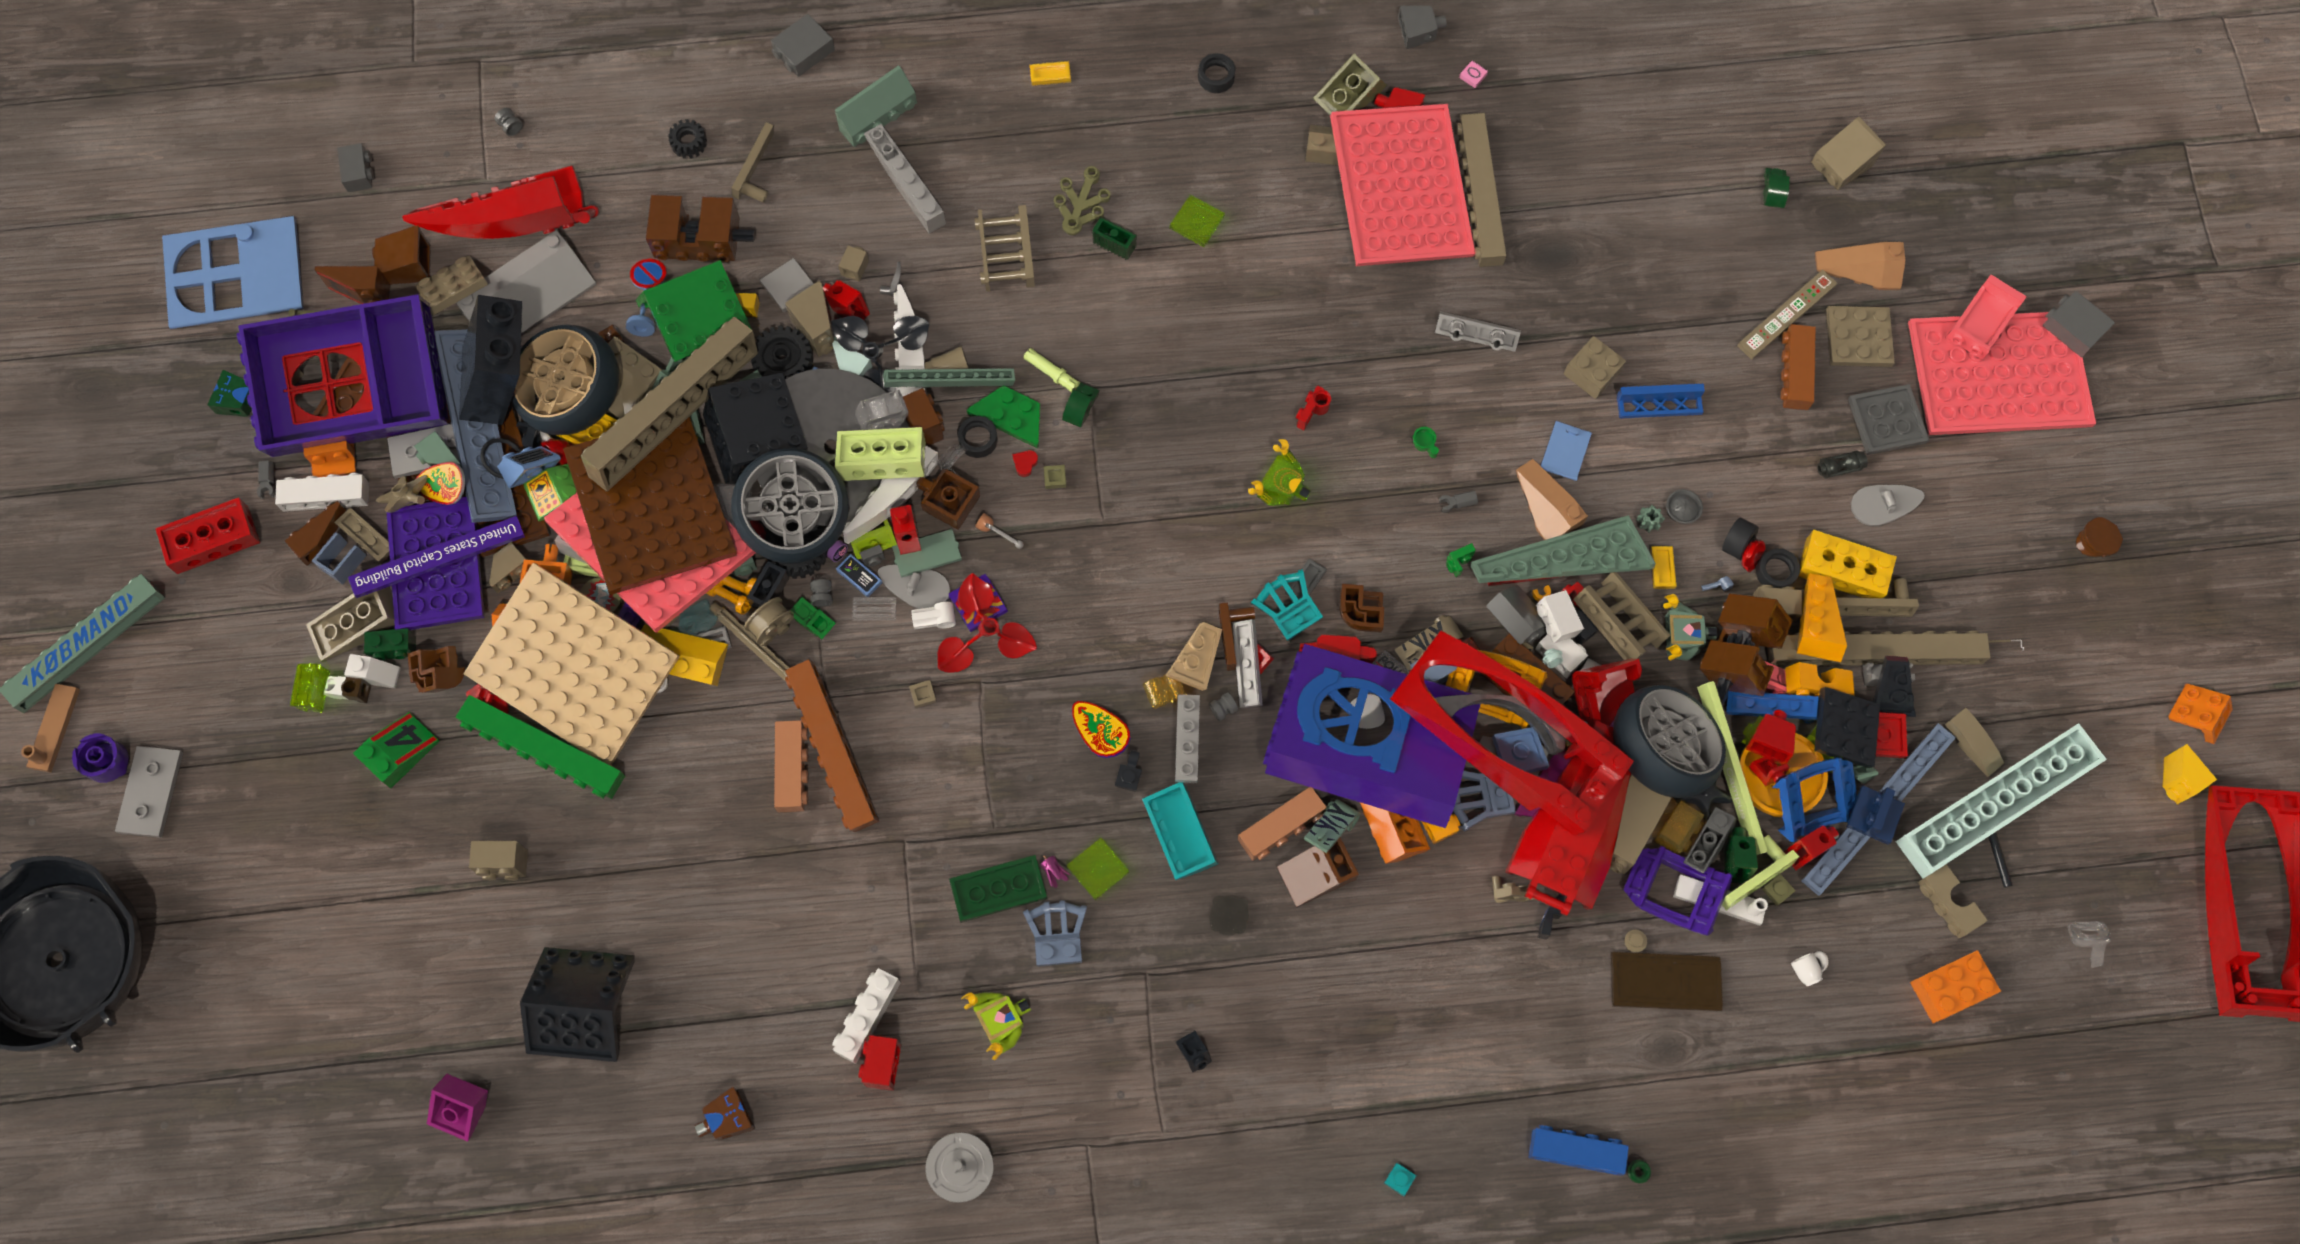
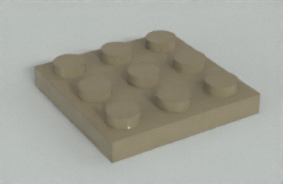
(451, 284)
(1860, 336)

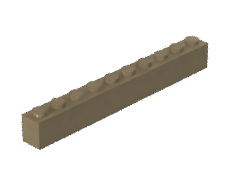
(1920, 649)

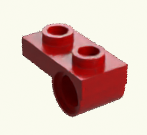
(1312, 407)

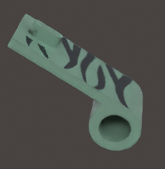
(1333, 823)

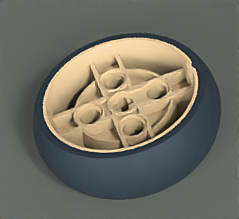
(564, 380)

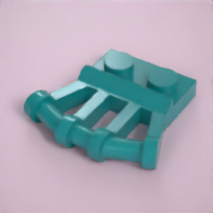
(1295, 617)

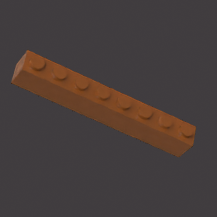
(831, 746)

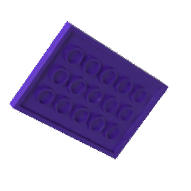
(443, 594)

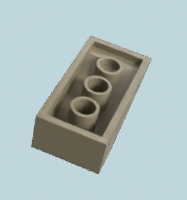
(345, 623)

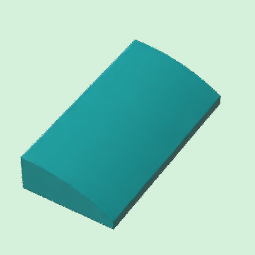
(1180, 831)

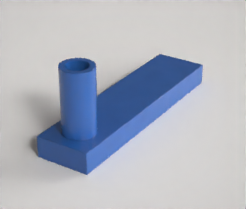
(1794, 705)

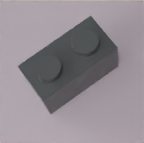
(355, 167)

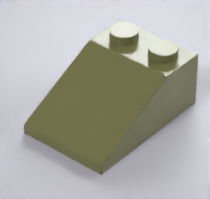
(1350, 87)

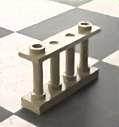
(1023, 255)
(1611, 627)

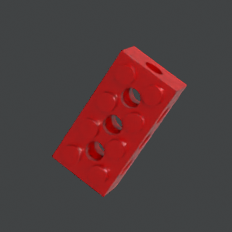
(207, 535)

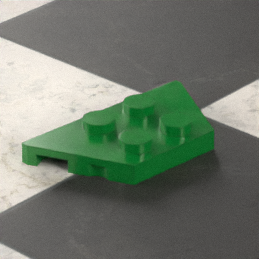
(1011, 414)

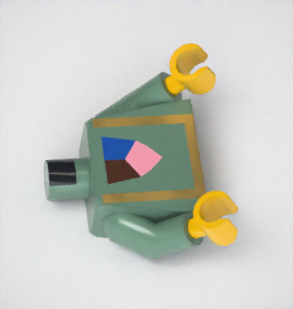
(1686, 630)

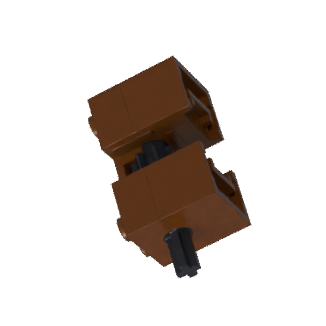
(675, 237)
(1735, 657)

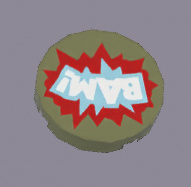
(597, 591)

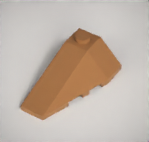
(1871, 264)
(1550, 504)

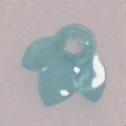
(699, 617)

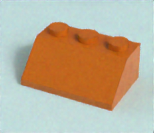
(1395, 834)

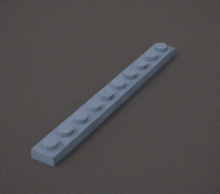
(1902, 782)

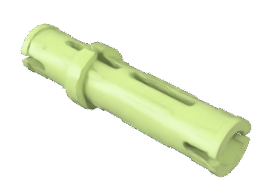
(1058, 375)

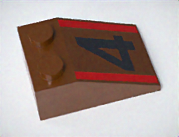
(357, 283)

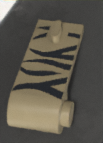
(1417, 645)

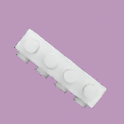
(866, 1016)

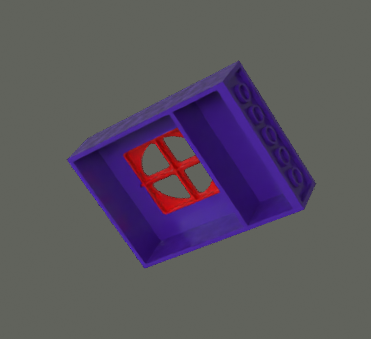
(397, 363)

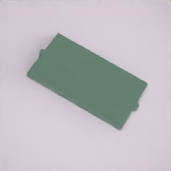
(936, 551)

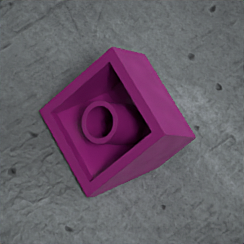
(456, 1106)

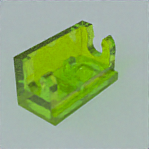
(309, 687)

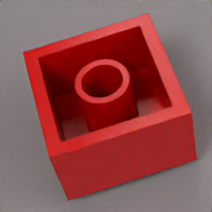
(880, 1062)

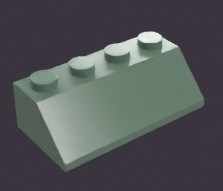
(876, 105)

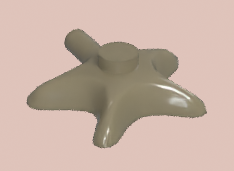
(404, 494)

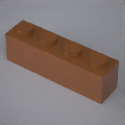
(1798, 367)

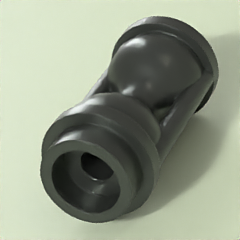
(1852, 462)

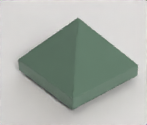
(1864, 774)

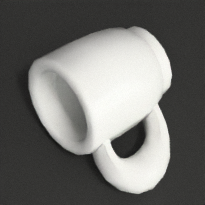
(1808, 968)

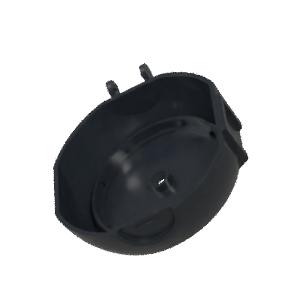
(69, 910)

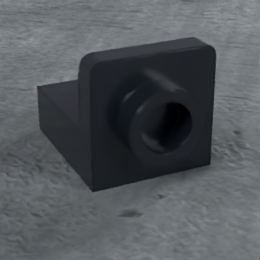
(531, 436)
(1194, 1051)

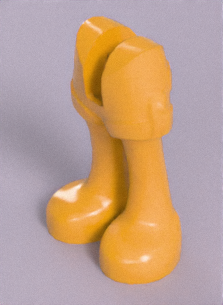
(741, 603)

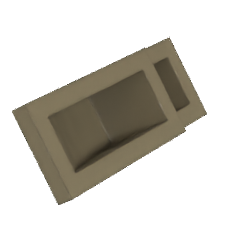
(1975, 742)

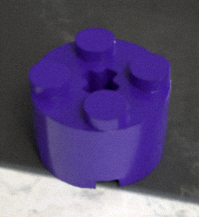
(100, 758)

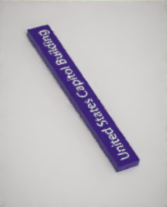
(436, 557)

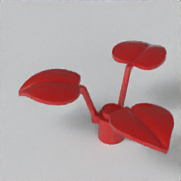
(1014, 640)

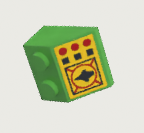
(550, 489)

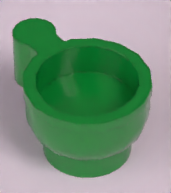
(1424, 440)

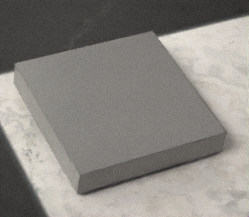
(786, 283)

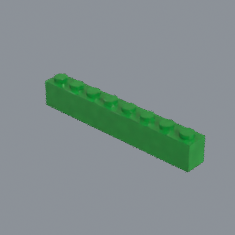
(540, 747)

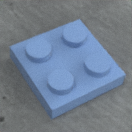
(1521, 749)

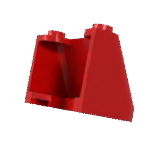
(1604, 688)

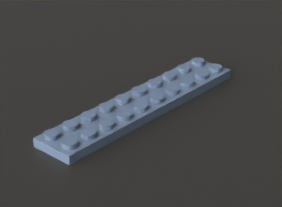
(486, 495)

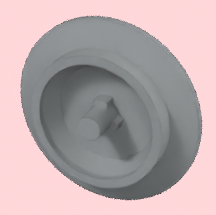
(959, 1167)

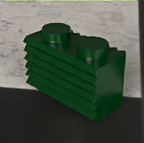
(1114, 238)

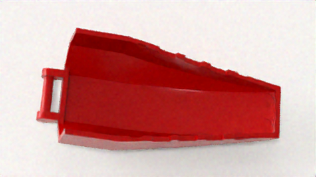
(519, 210)
(1566, 861)

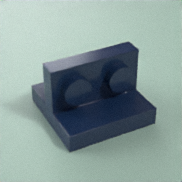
(1876, 814)

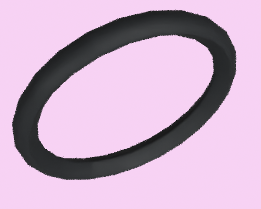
(485, 446)

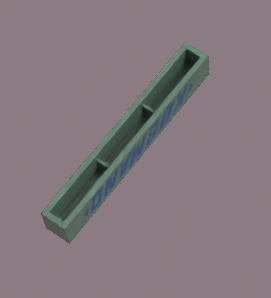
(81, 643)

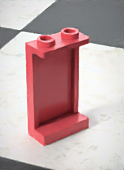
(1986, 317)

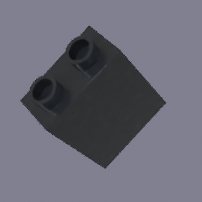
(490, 360)

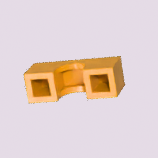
(1804, 680)

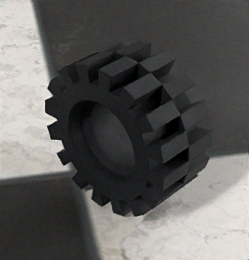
(685, 129)

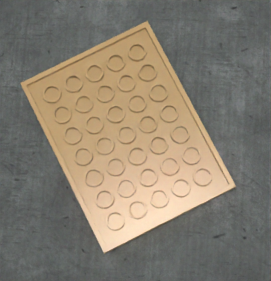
(571, 665)

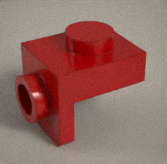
(1768, 770)

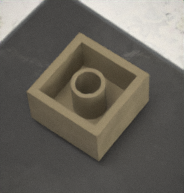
(1594, 367)
(498, 859)

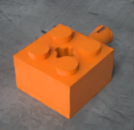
(550, 563)

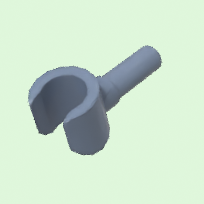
(1725, 583)

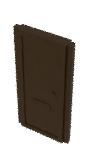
(1666, 981)

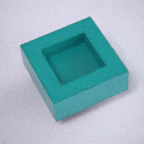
(1400, 1179)

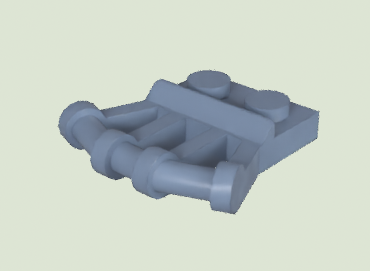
(1494, 800)
(1057, 948)

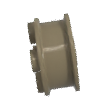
(769, 621)

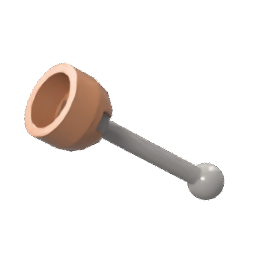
(986, 524)

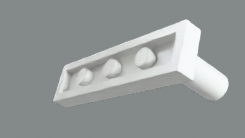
(1748, 909)

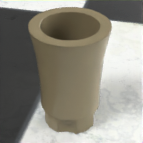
(952, 360)

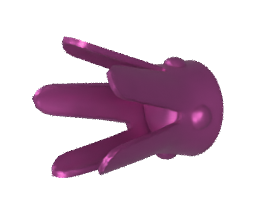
(1053, 868)

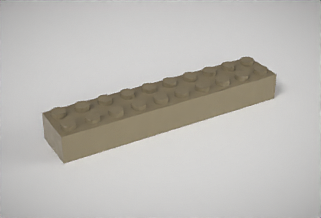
(669, 404)

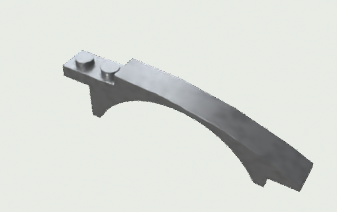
(1551, 738)

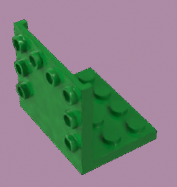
(692, 308)

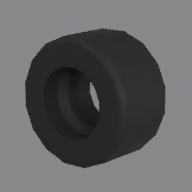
(1739, 537)

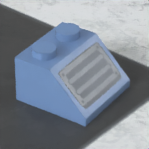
(525, 465)

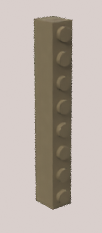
(1482, 191)

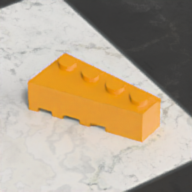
(1820, 623)

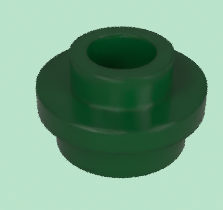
(1646, 1171)

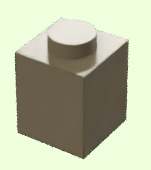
(853, 263)

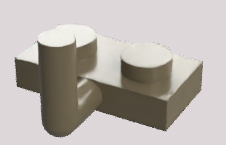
(1509, 891)

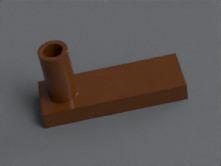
(1226, 617)

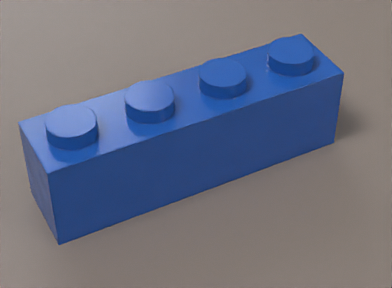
(1578, 1151)

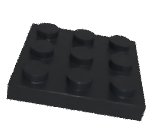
(1847, 727)

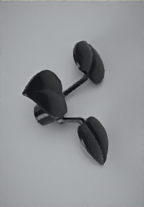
(853, 330)

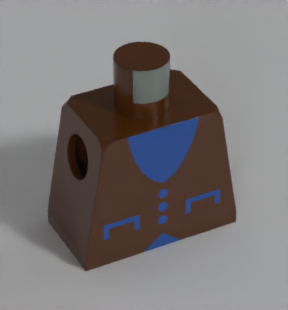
(725, 1117)

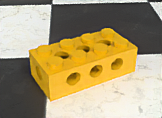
(1851, 565)

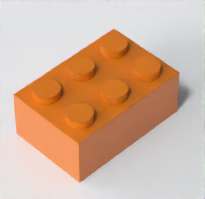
(1955, 986)

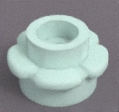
(1552, 658)

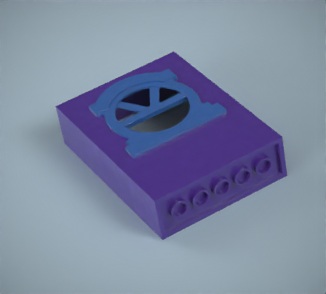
(1403, 774)

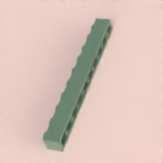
(948, 377)

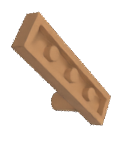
(52, 729)

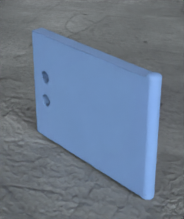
(1565, 450)

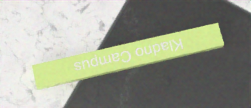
(1732, 769)

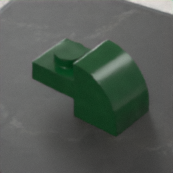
(1776, 187)
(1079, 404)

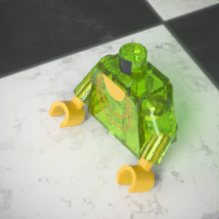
(1282, 480)

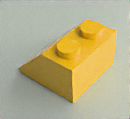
(2185, 774)

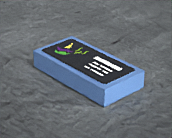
(859, 575)

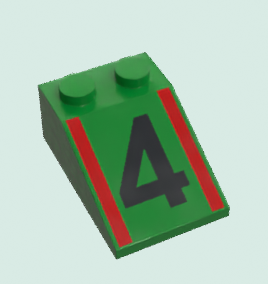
(396, 749)

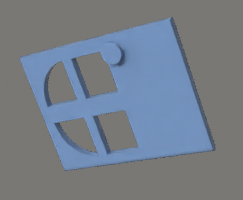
(266, 270)

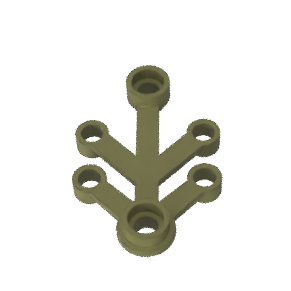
(1081, 203)

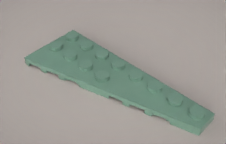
(1591, 550)

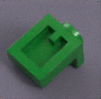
(1459, 556)

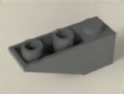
(1710, 840)

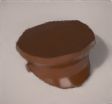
(2099, 538)

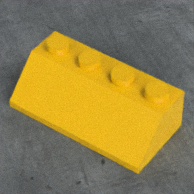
(699, 657)

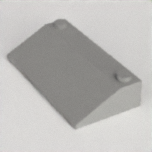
(540, 277)

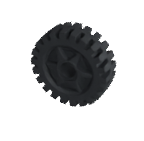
(778, 343)
(803, 568)

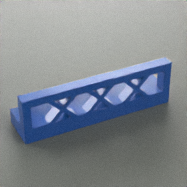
(1660, 393)

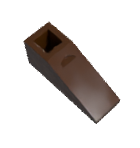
(315, 534)

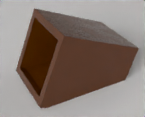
(403, 256)

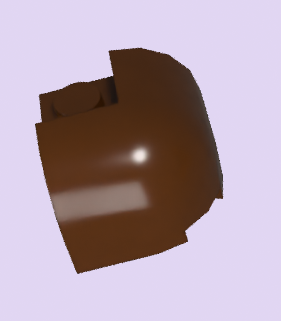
(1361, 608)
(435, 669)

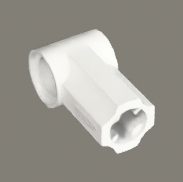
(940, 615)

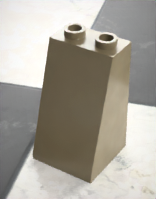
(1638, 820)

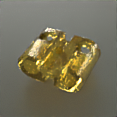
(1163, 691)

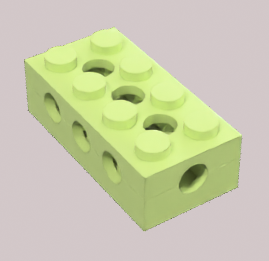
(880, 453)

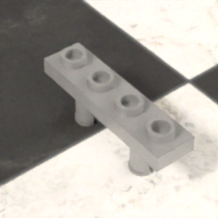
(1477, 331)
(1187, 738)

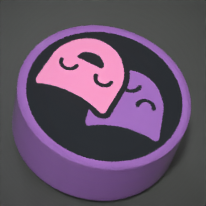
(837, 551)

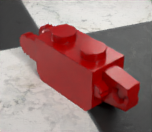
(1344, 646)

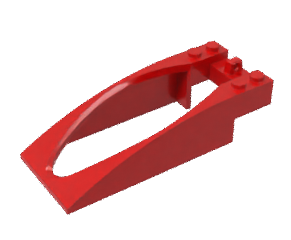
(1531, 791)
(2229, 963)

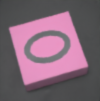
(1473, 74)

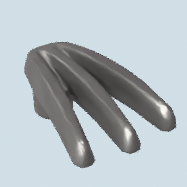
(891, 290)

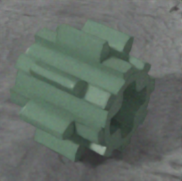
(1650, 518)

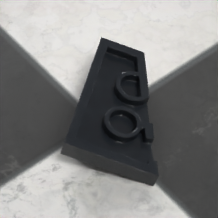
(1895, 687)

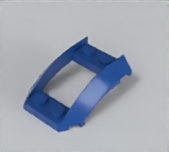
(1791, 798)

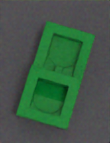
(812, 619)

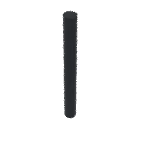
(2000, 861)

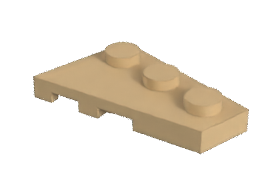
(1197, 657)

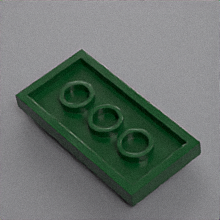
(998, 888)

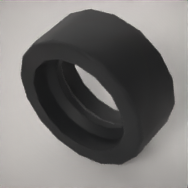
(1216, 59)
(978, 421)
(1783, 555)

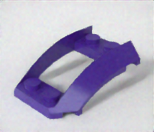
(1707, 904)

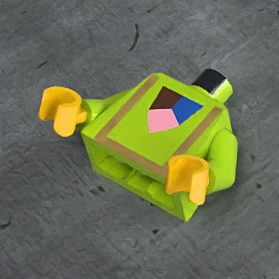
(998, 1018)

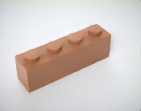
(790, 766)
(1281, 824)

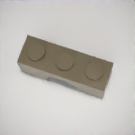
(1938, 889)

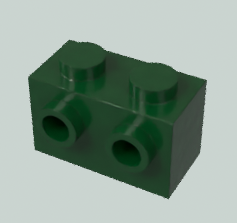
(389, 644)

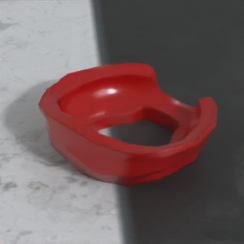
(1752, 554)

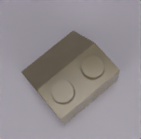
(1321, 146)

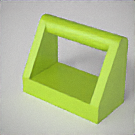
(881, 536)

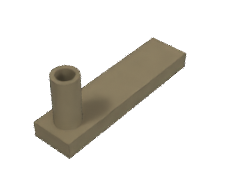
(741, 183)
(1899, 607)

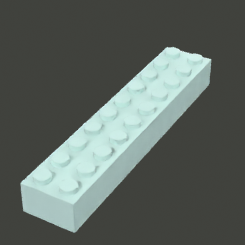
(2000, 800)

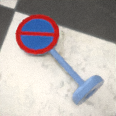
(645, 275)

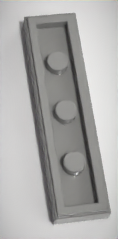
(1247, 664)

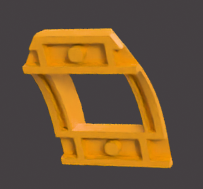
(1462, 679)

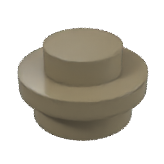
(1635, 941)

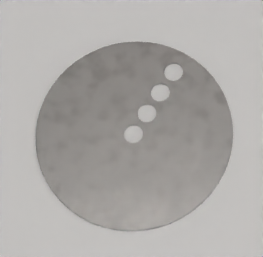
(823, 406)

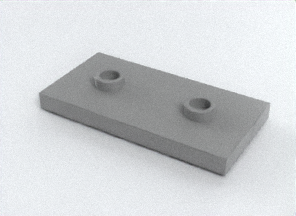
(403, 451)
(149, 792)

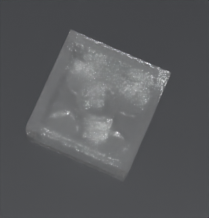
(881, 412)

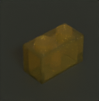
(1679, 828)

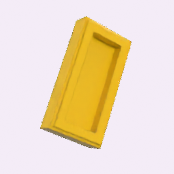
(1050, 73)
(1664, 569)

